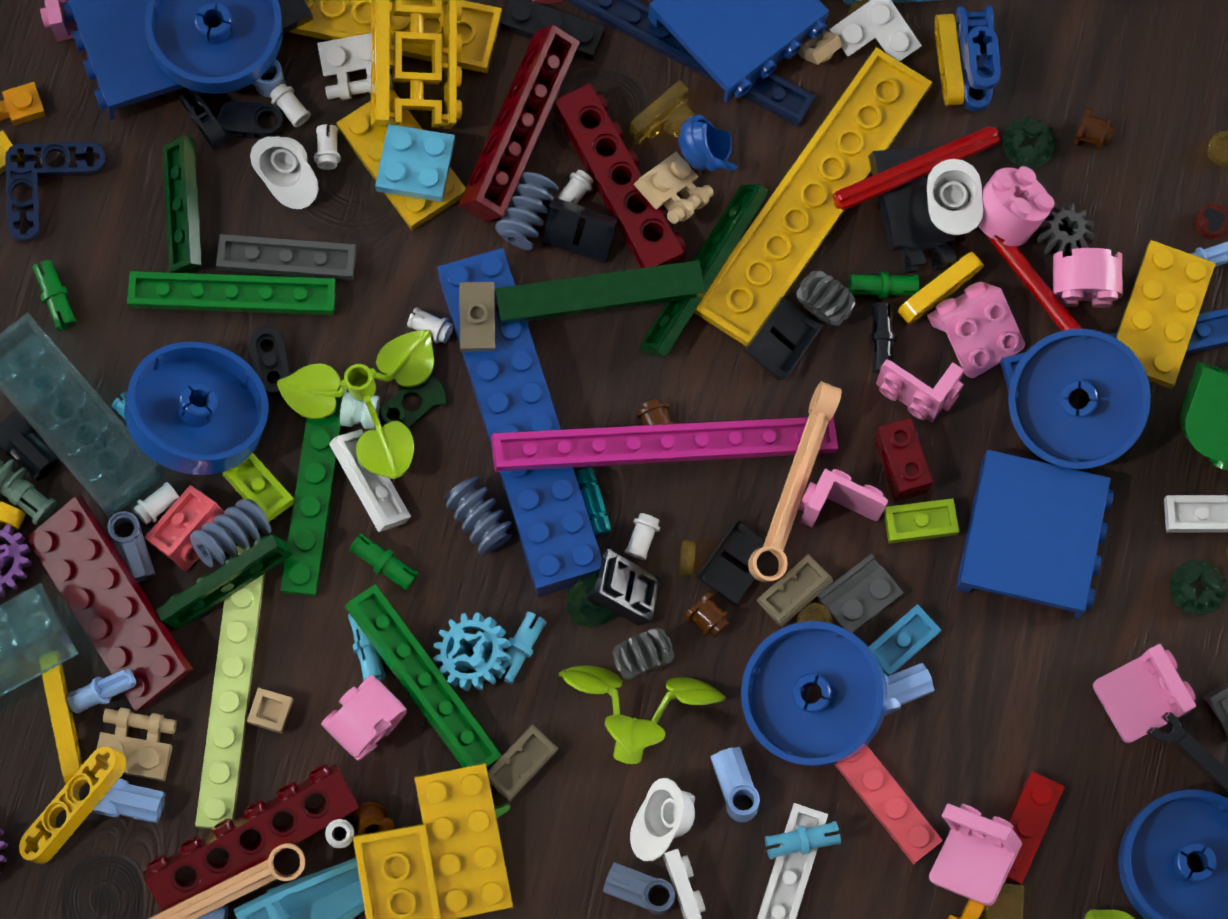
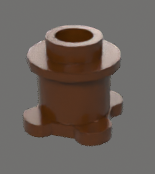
(1094, 130)
(654, 413)
(708, 616)
(371, 818)

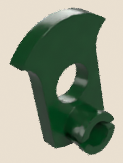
(431, 394)

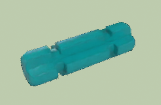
(593, 501)

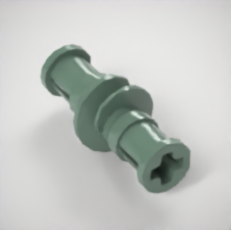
(23, 493)

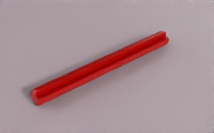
(914, 168)

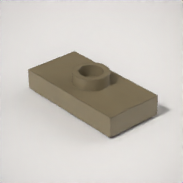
(477, 316)
(794, 590)
(521, 763)

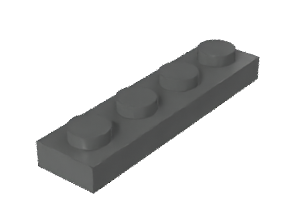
(286, 257)

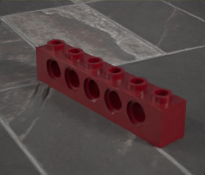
(588, 105)
(519, 123)
(258, 816)

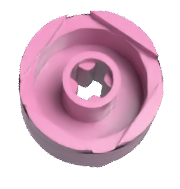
(1014, 205)
(1088, 276)
(365, 717)

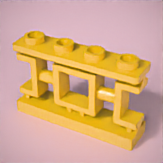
(390, 56)

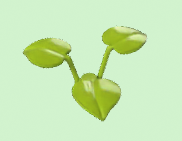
(315, 388)
(632, 733)

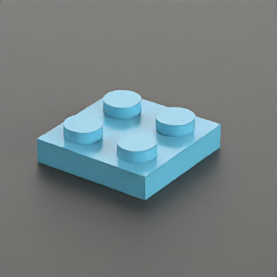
(415, 163)

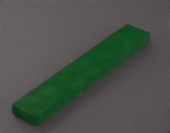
(712, 258)
(599, 292)

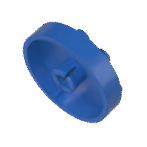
(218, 58)
(1043, 407)
(196, 408)
(777, 688)
(1155, 859)

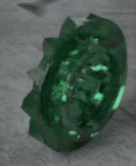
(1029, 156)
(1185, 596)
(582, 611)

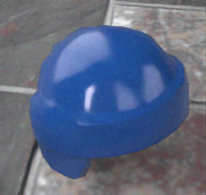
(705, 145)

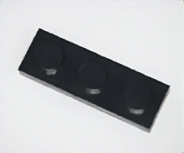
(527, 17)

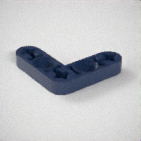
(29, 176)

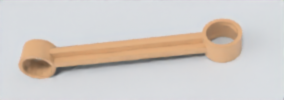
(821, 410)
(232, 888)

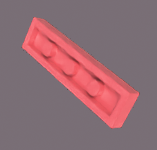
(889, 804)

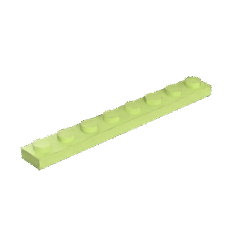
(229, 704)

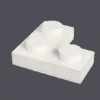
(880, 21)

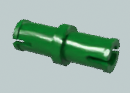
(883, 285)
(54, 295)
(383, 561)

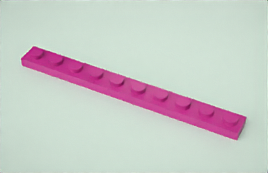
(653, 444)

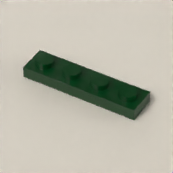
(182, 205)
(224, 582)

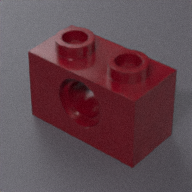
(902, 459)

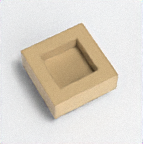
(821, 48)
(270, 710)

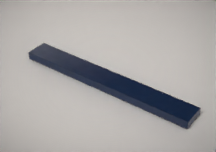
(632, 19)

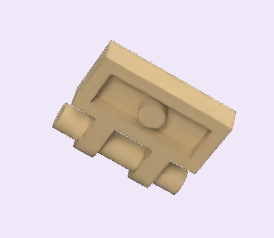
(666, 181)
(143, 757)

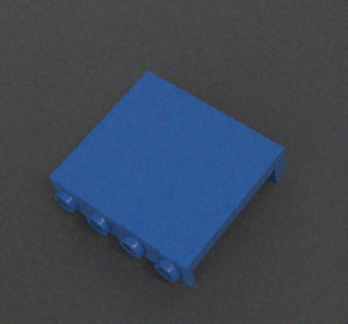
(740, 37)
(117, 51)
(1035, 532)

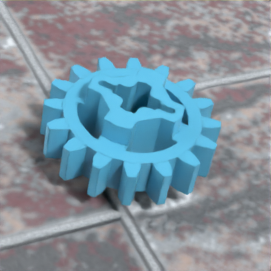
(456, 652)

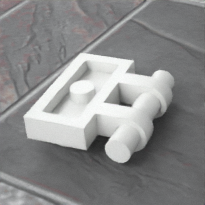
(346, 56)

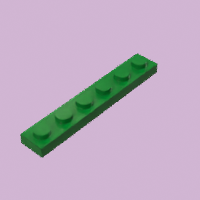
(231, 293)
(311, 506)
(421, 679)

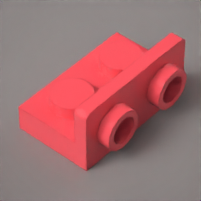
(174, 528)

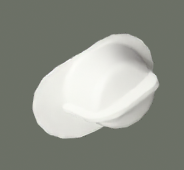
(285, 171)
(955, 197)
(661, 818)

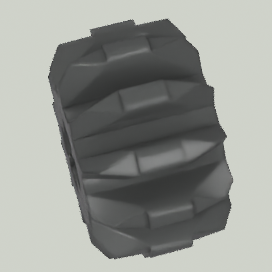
(1070, 223)
(825, 298)
(643, 653)

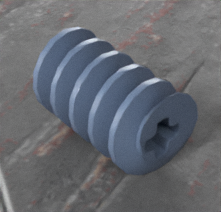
(523, 210)
(477, 516)
(228, 531)

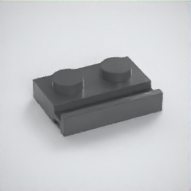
(860, 594)

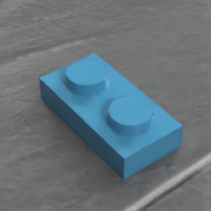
(904, 640)

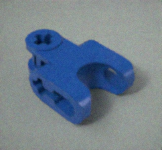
(978, 54)

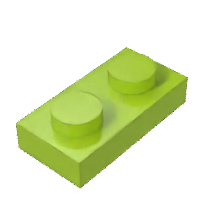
(257, 483)
(921, 521)

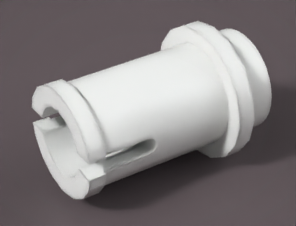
(288, 103)
(327, 148)
(576, 187)
(439, 328)
(156, 503)
(642, 536)
(330, 833)

